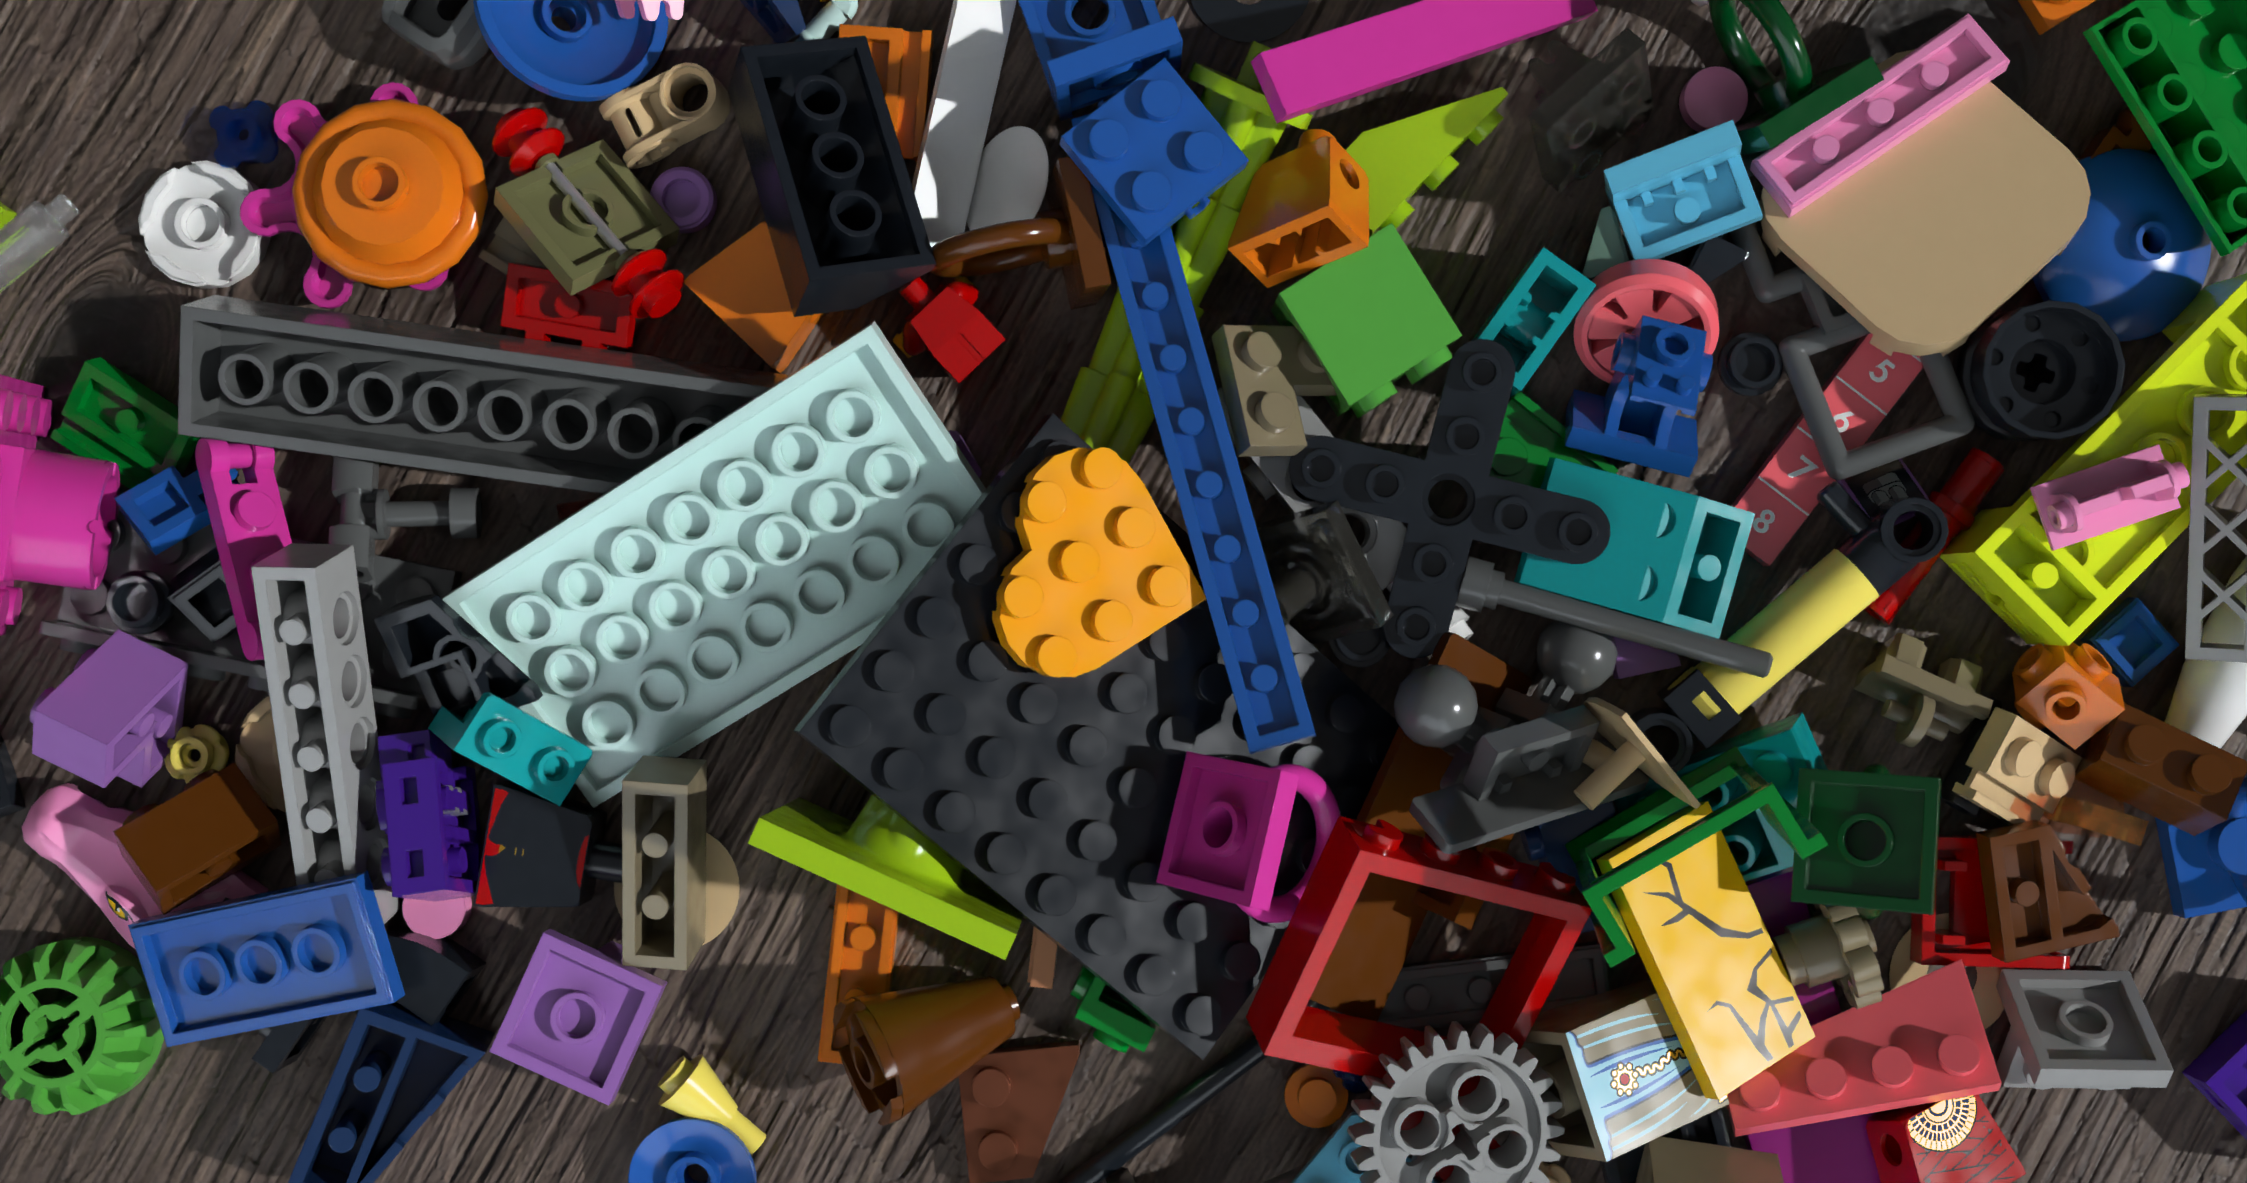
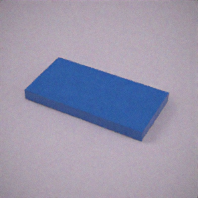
(267, 959)

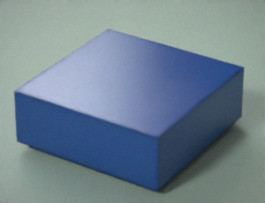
(2131, 641)

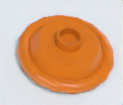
(390, 193)

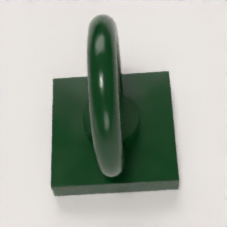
(1797, 95)
(1878, 840)

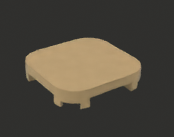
(1939, 224)

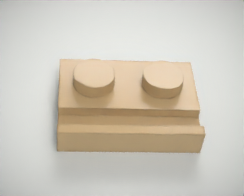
(2017, 770)

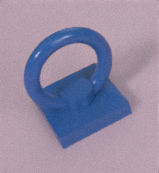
(2207, 869)

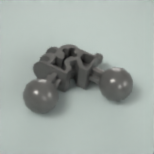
(1441, 709)

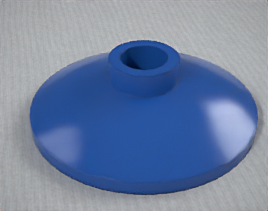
(688, 1141)

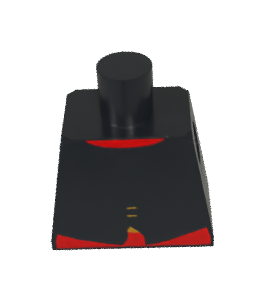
(543, 851)

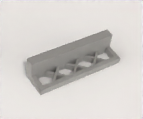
(2198, 545)

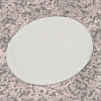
(1009, 178)

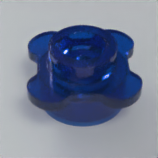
(262, 140)

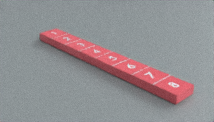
(1793, 474)

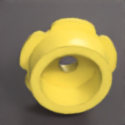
(207, 741)

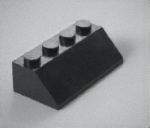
(828, 172)

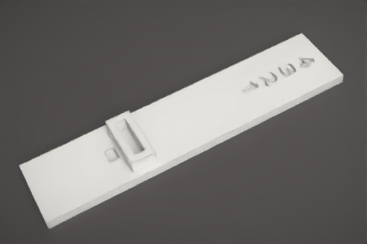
(960, 114)

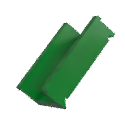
(1761, 795)

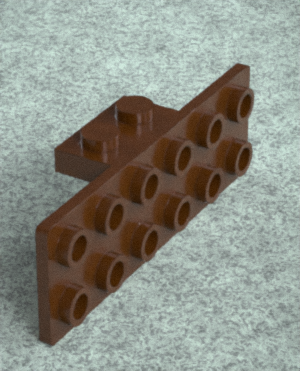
(1391, 909)

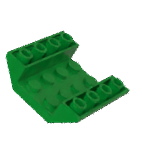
(2187, 87)

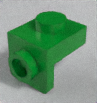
(1115, 1021)

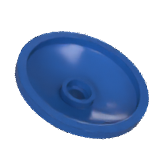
(582, 64)
(2106, 260)

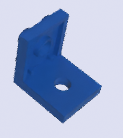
(1092, 63)

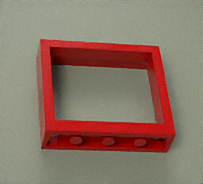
(1354, 849)

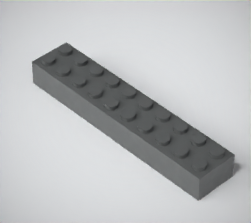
(441, 394)

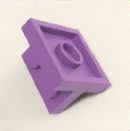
(578, 1015)

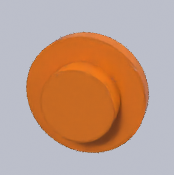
(1315, 1096)

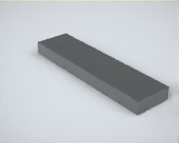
(1463, 987)

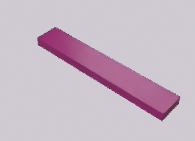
(1400, 47)

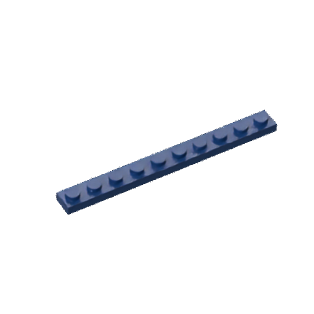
(1208, 485)

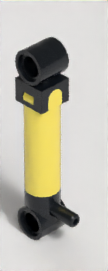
(1709, 697)

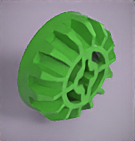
(113, 1018)

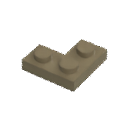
(1260, 378)

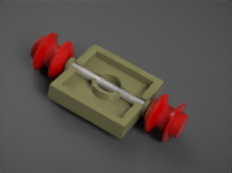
(586, 214)

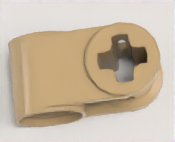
(653, 116)

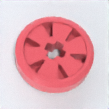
(1639, 289)

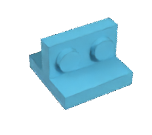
(1683, 193)

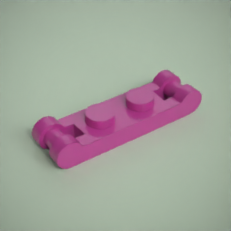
(245, 523)

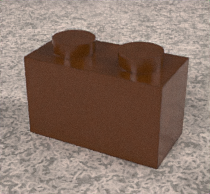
(2162, 771)
(197, 836)

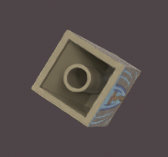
(1616, 1072)

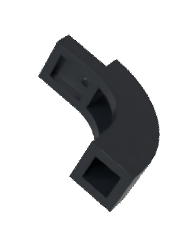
(434, 982)

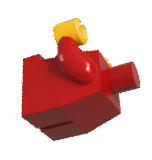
(947, 326)

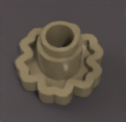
(1833, 947)

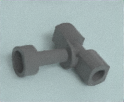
(370, 514)

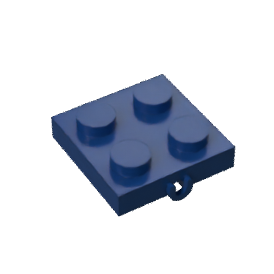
(1154, 152)

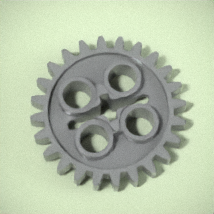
(1429, 1082)

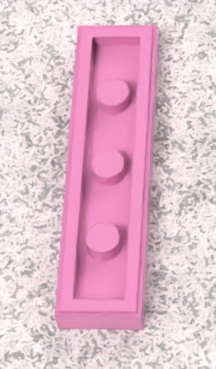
(1881, 117)

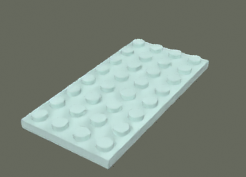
(729, 562)

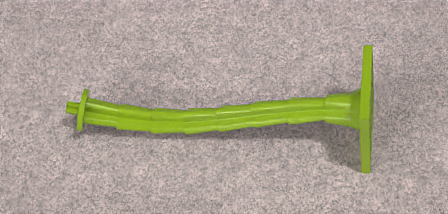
(1108, 409)

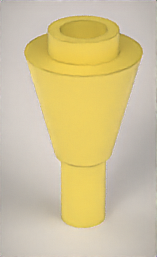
(697, 1092)

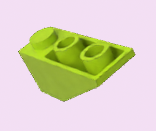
(1420, 152)

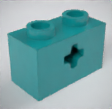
(1536, 312)

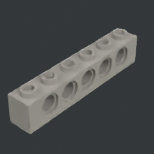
(323, 712)

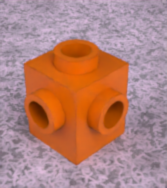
(2067, 690)

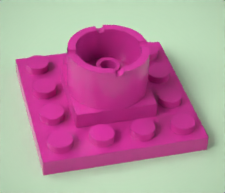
(50, 504)

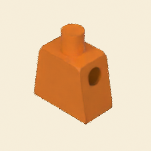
(1302, 211)
(751, 298)

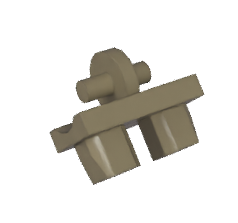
(1920, 699)

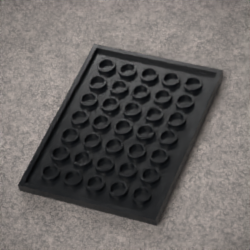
(1071, 782)

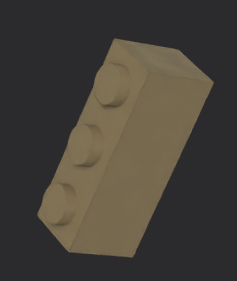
(663, 862)

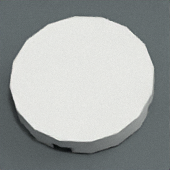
(197, 228)

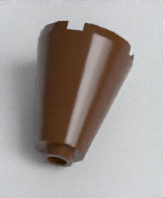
(921, 1039)

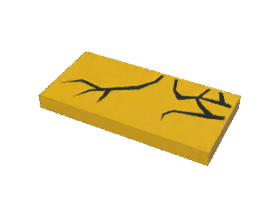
(1709, 957)

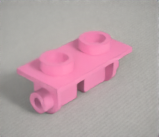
(2109, 496)

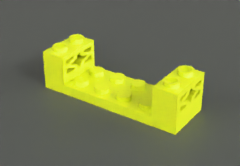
(2060, 592)

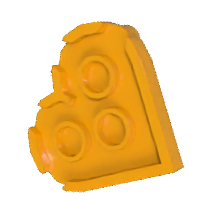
(1091, 566)

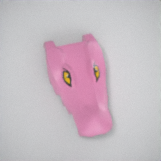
(80, 840)

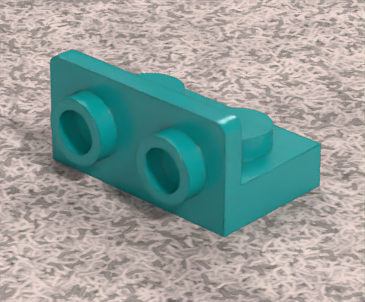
(514, 746)

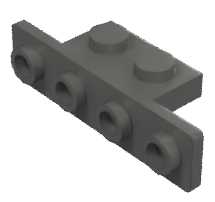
(1518, 782)

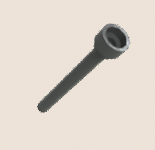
(1487, 588)

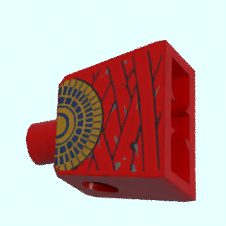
(1942, 1144)

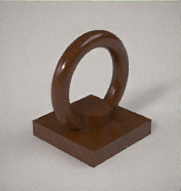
(1060, 236)

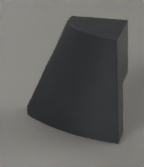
(450, 657)

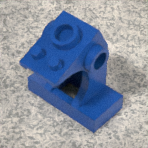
(1654, 376)

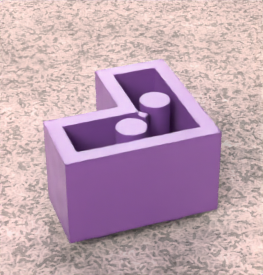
(113, 712)

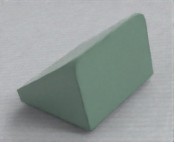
(1606, 246)

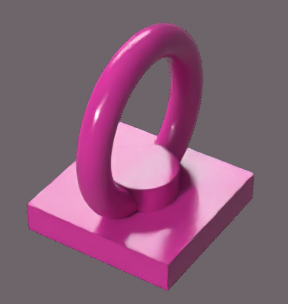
(1233, 831)

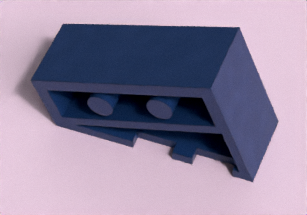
(384, 1090)

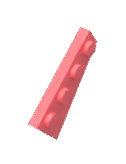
(1890, 1055)

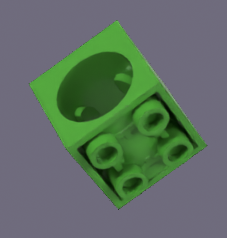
(1370, 322)

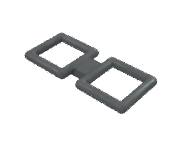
(1831, 329)

